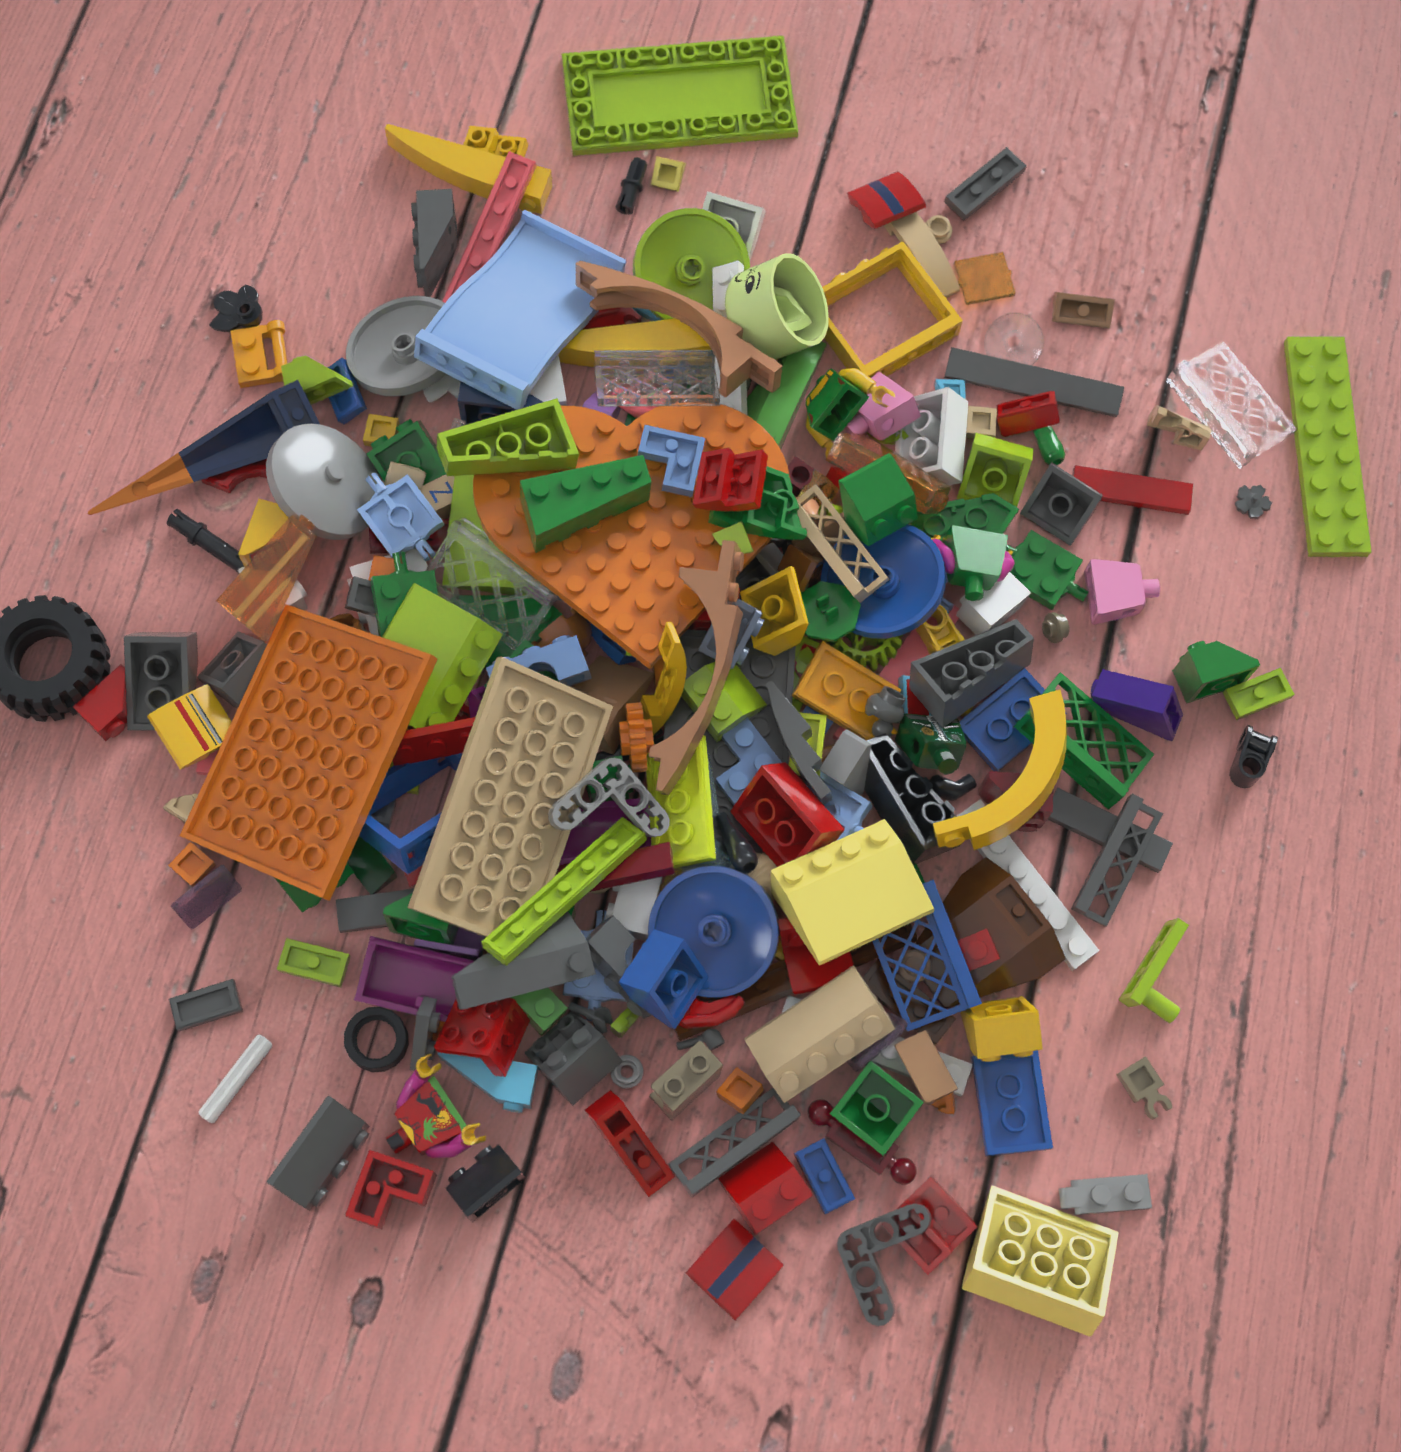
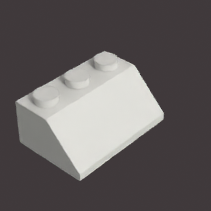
(937, 436)

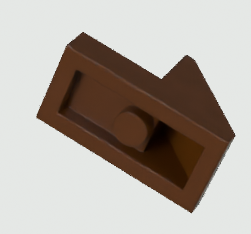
(806, 565)

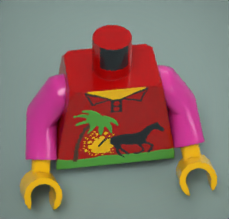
(430, 1117)

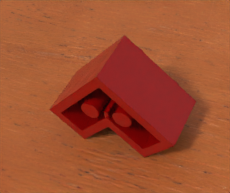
(383, 1180)

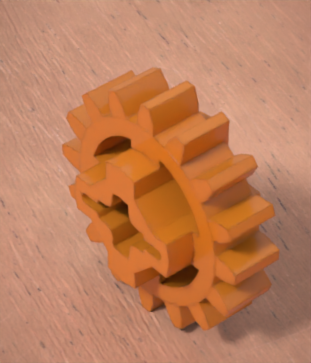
(636, 737)

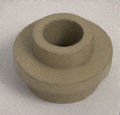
(1055, 627)

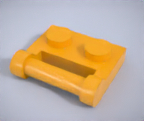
(251, 355)

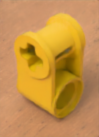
(939, 636)

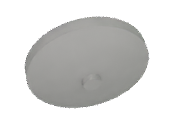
(384, 344)
(322, 477)

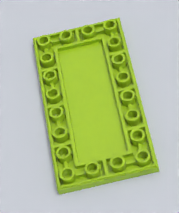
(679, 95)

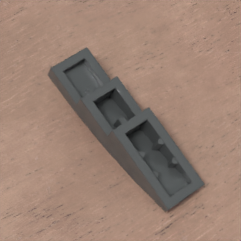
(795, 733)

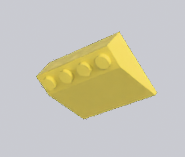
(850, 892)
(1041, 1261)

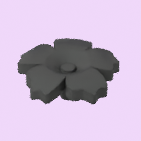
(1252, 501)

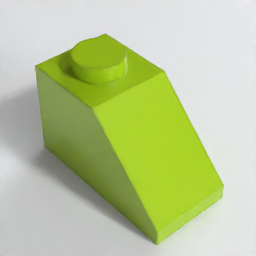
(316, 379)

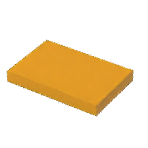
(840, 689)

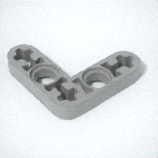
(616, 790)

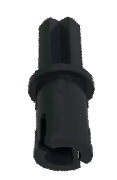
(631, 186)

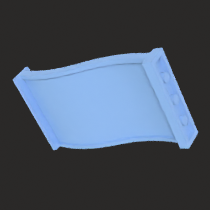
(514, 312)

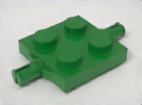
(1046, 570)
(392, 589)

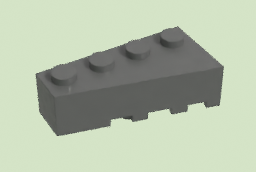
(970, 670)

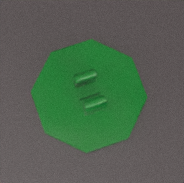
(830, 611)

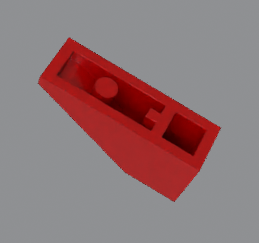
(629, 1142)

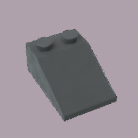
(157, 672)

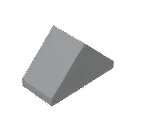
(848, 761)

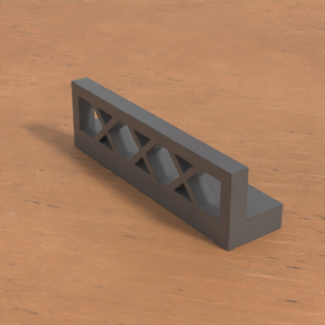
(1109, 852)
(741, 1151)

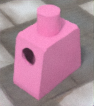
(883, 421)
(1117, 590)

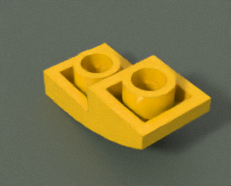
(490, 141)

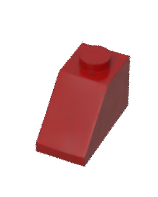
(105, 705)

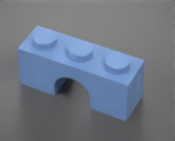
(561, 657)

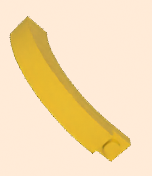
(1027, 793)

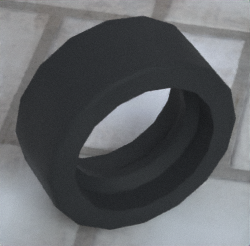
(364, 1017)

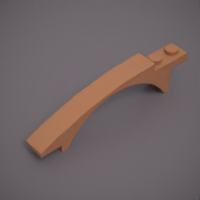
(735, 357)
(717, 593)

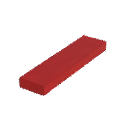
(1137, 489)

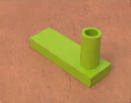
(1140, 988)

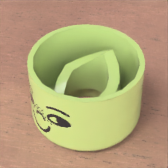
(778, 306)

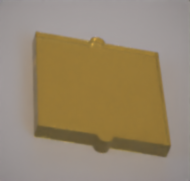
(984, 278)

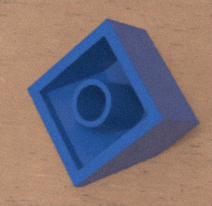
(664, 977)

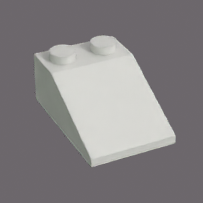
(742, 216)

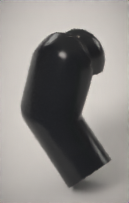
(950, 789)

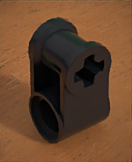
(1254, 752)

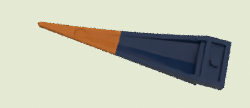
(229, 446)

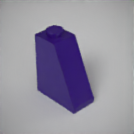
(1139, 702)

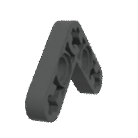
(869, 1246)

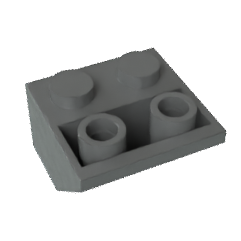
(573, 1056)

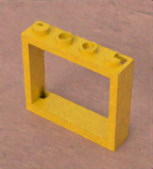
(868, 270)

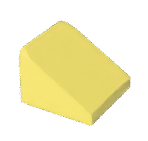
(668, 173)

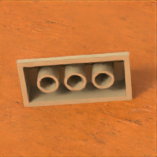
(819, 1034)

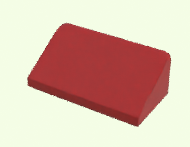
(1028, 413)

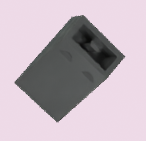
(433, 236)

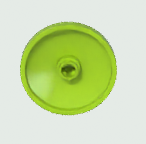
(682, 251)

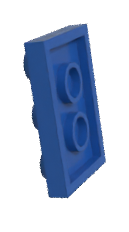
(991, 723)
(1012, 1105)

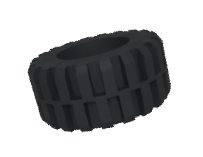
(84, 671)

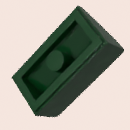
(370, 867)

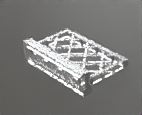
(662, 367)
(1216, 414)
(478, 543)

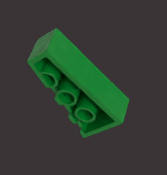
(581, 497)

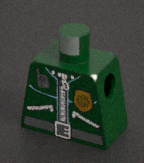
(930, 744)

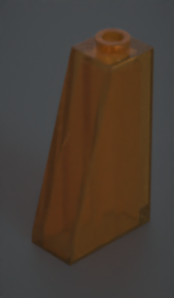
(857, 450)
(267, 581)

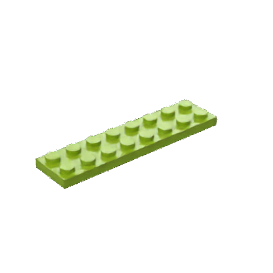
(1327, 447)

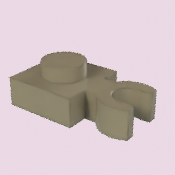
(1142, 1083)

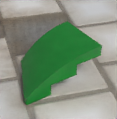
(776, 514)

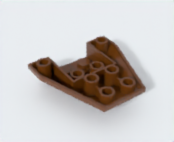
(1022, 935)

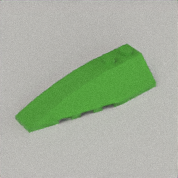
(778, 409)

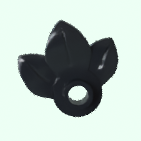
(237, 309)

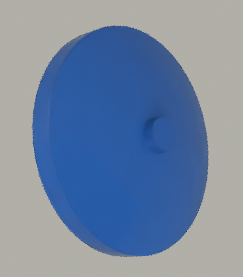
(914, 584)
(724, 922)

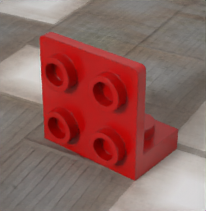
(802, 968)
(485, 1032)

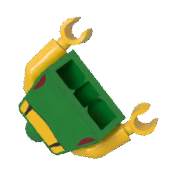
(837, 401)

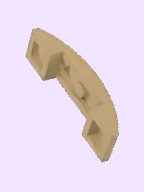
(926, 250)

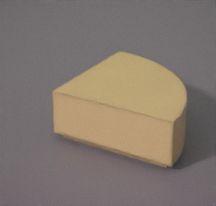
(181, 806)

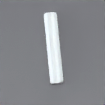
(235, 1079)

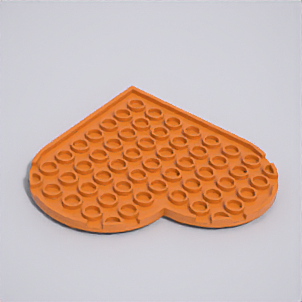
(628, 564)

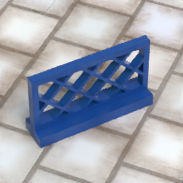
(950, 955)

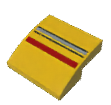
(191, 726)

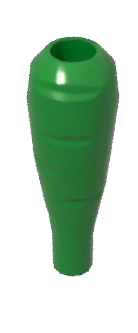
(1049, 445)

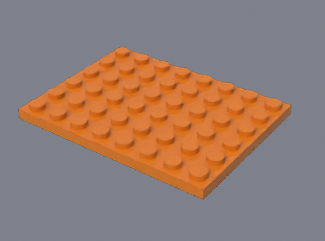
(308, 750)

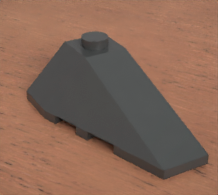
(550, 960)

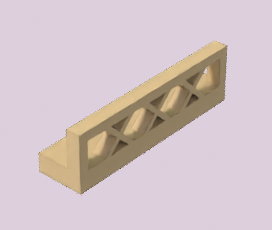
(833, 556)

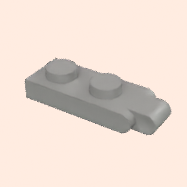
(1107, 1194)

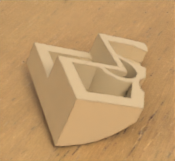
(1187, 431)

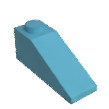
(513, 1091)

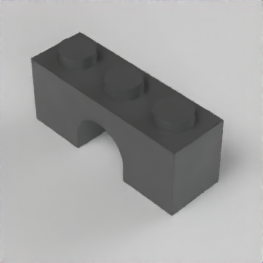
(608, 951)

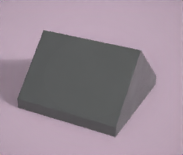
(1061, 504)

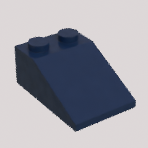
(479, 406)

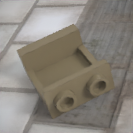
(685, 1080)

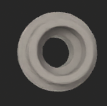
(635, 1064)

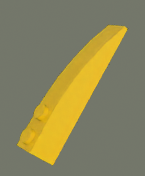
(465, 166)
(652, 335)

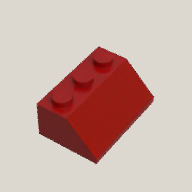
(784, 815)

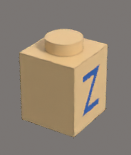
(440, 495)

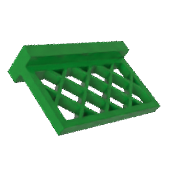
(1081, 766)

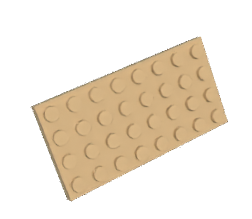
(495, 829)

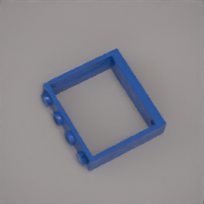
(395, 784)

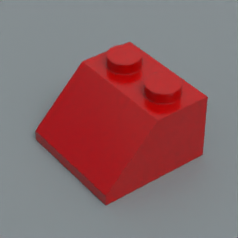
(765, 1188)

